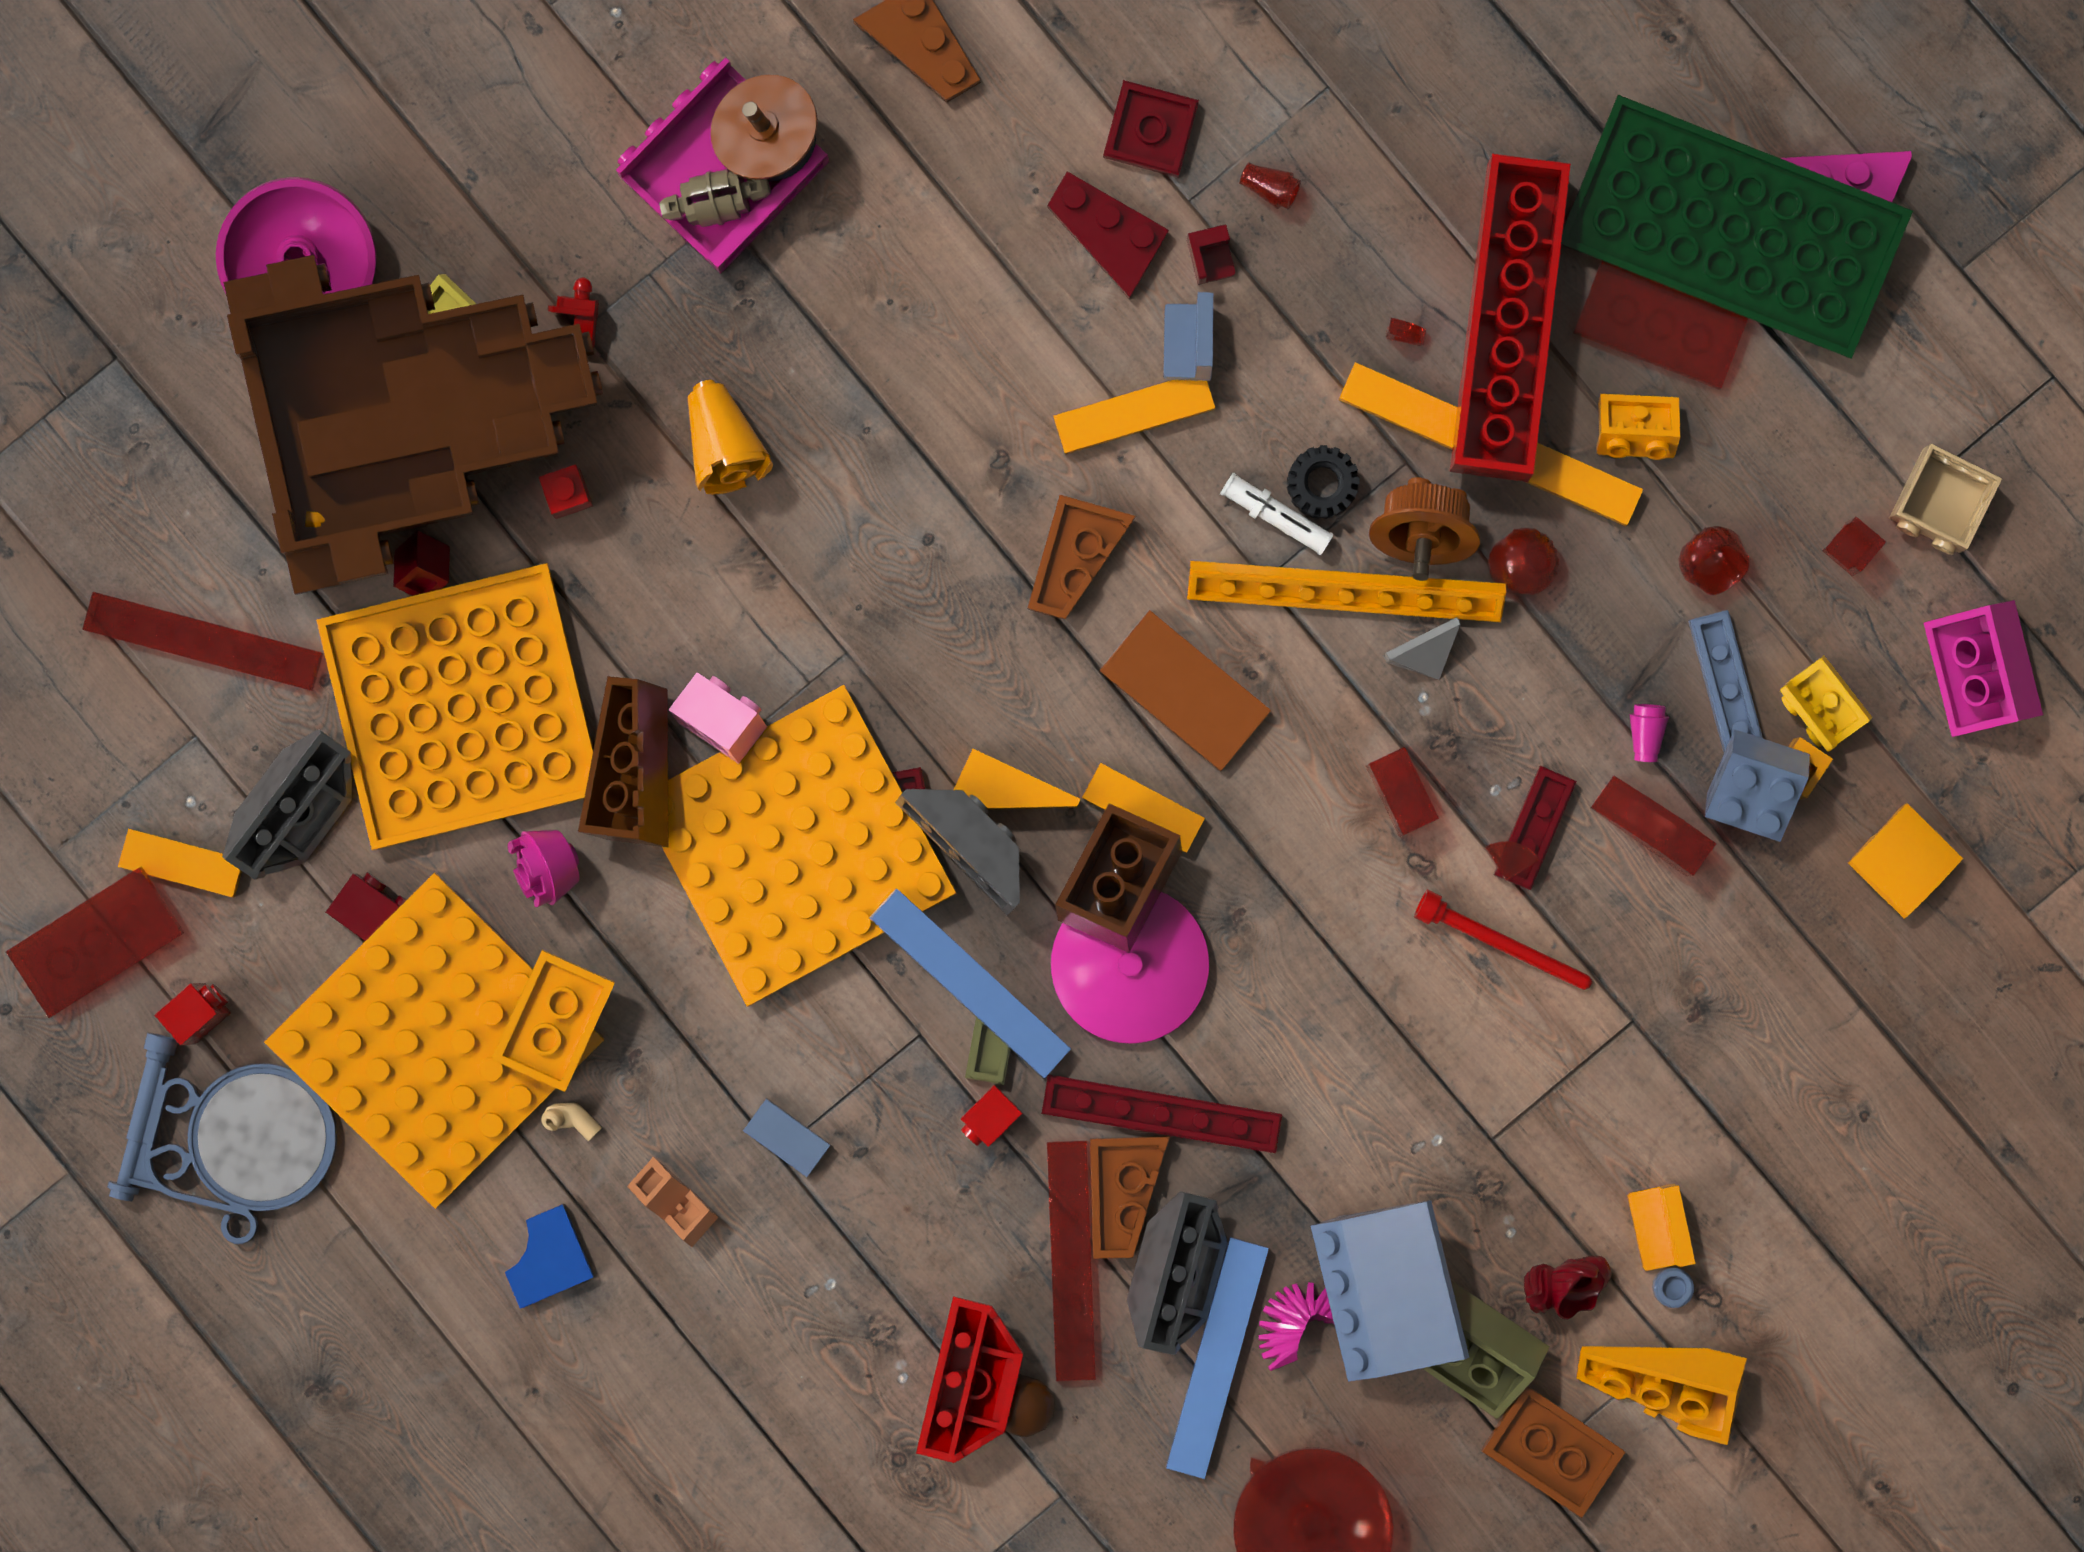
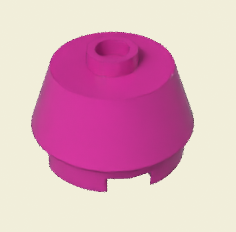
(544, 865)

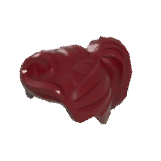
(1568, 1287)

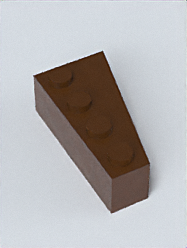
(629, 766)

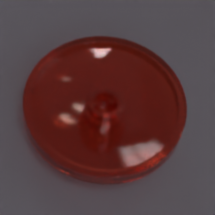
(1312, 1504)

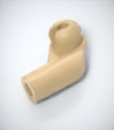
(570, 1115)

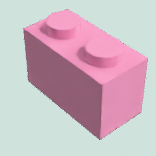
(718, 717)

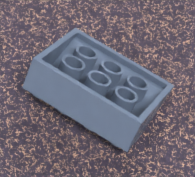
(1389, 1291)

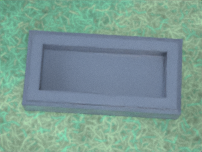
(786, 1137)

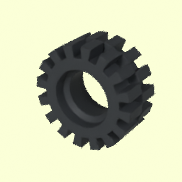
(1323, 506)

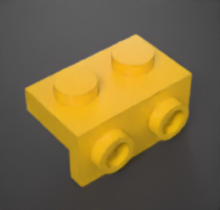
(1824, 704)

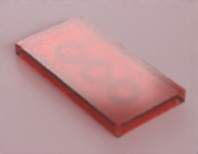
(1660, 325)
(95, 942)

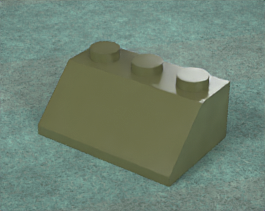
(1500, 1353)

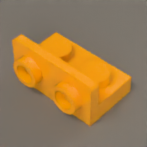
(1638, 426)

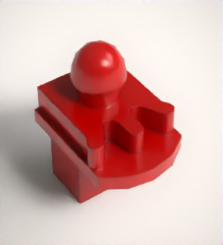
(581, 306)

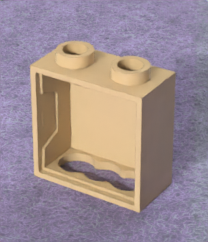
(1944, 500)

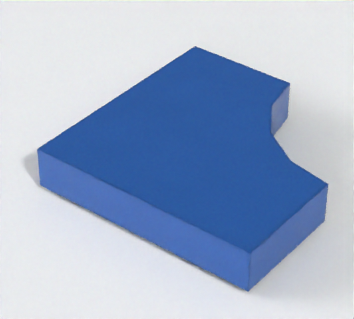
(551, 1260)

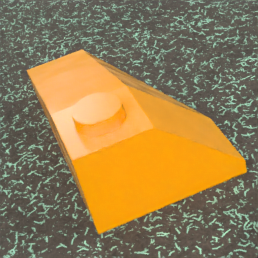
(1684, 1384)

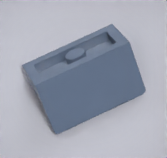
(1189, 340)

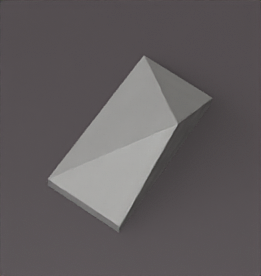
(1427, 652)

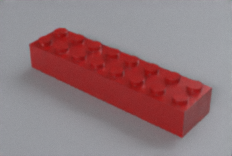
(1510, 318)

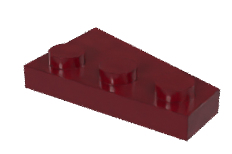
(1109, 230)

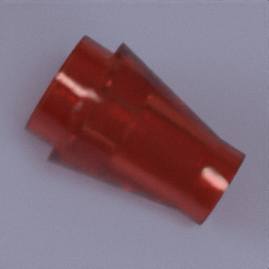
(1272, 185)

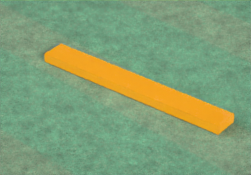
(1437, 421)
(1346, 591)

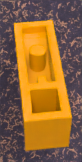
(1008, 788)

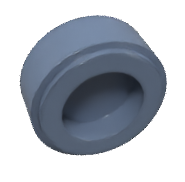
(1673, 1287)

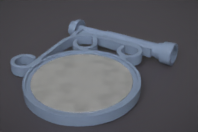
(252, 1137)

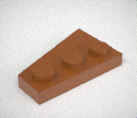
(922, 42)
(1074, 552)
(1121, 1191)

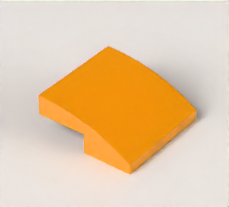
(1905, 860)

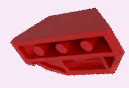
(970, 1383)

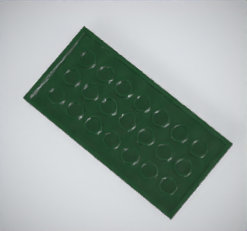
(1735, 226)

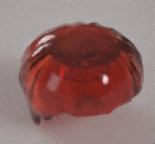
(1714, 560)
(1524, 561)

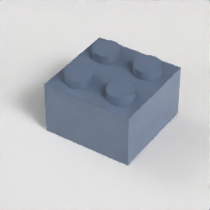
(1757, 785)

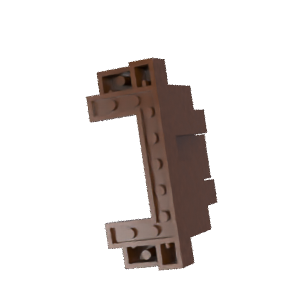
(389, 407)

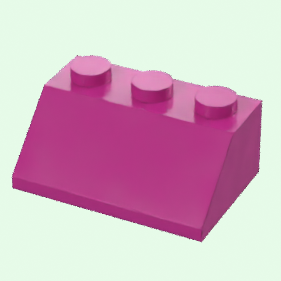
(1983, 668)

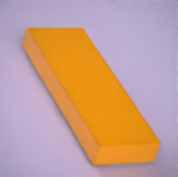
(1119, 790)
(179, 863)

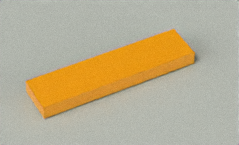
(1132, 413)

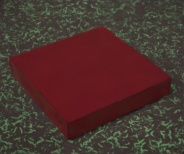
(1150, 128)

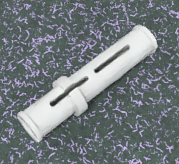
(1276, 513)

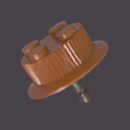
(1425, 526)

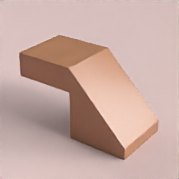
(672, 1201)

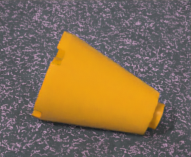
(723, 441)

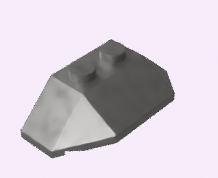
(291, 807)
(970, 839)
(1176, 1272)

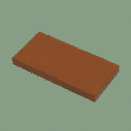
(1185, 690)

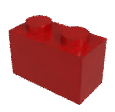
(194, 1012)

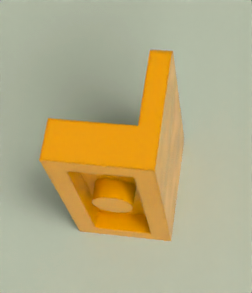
(1661, 1227)

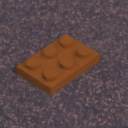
(1553, 1451)

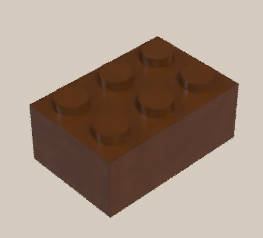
(1118, 878)

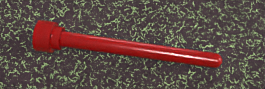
(1433, 910)

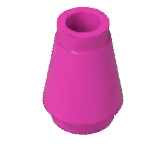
(1648, 731)

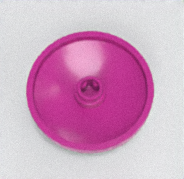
(293, 221)
(1137, 992)

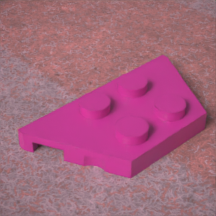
(1870, 172)

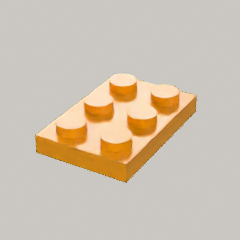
(553, 1020)

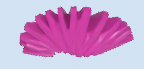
(1291, 1318)

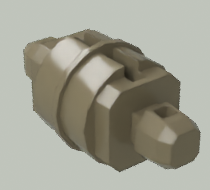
(714, 197)

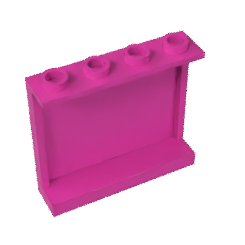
(683, 149)

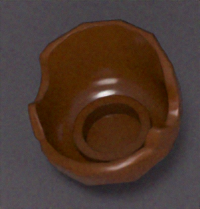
(1030, 1408)

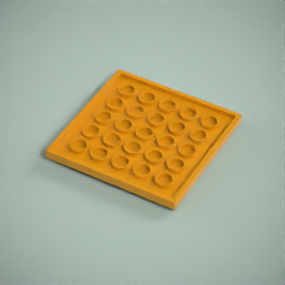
(459, 706)
(797, 846)
(410, 1038)

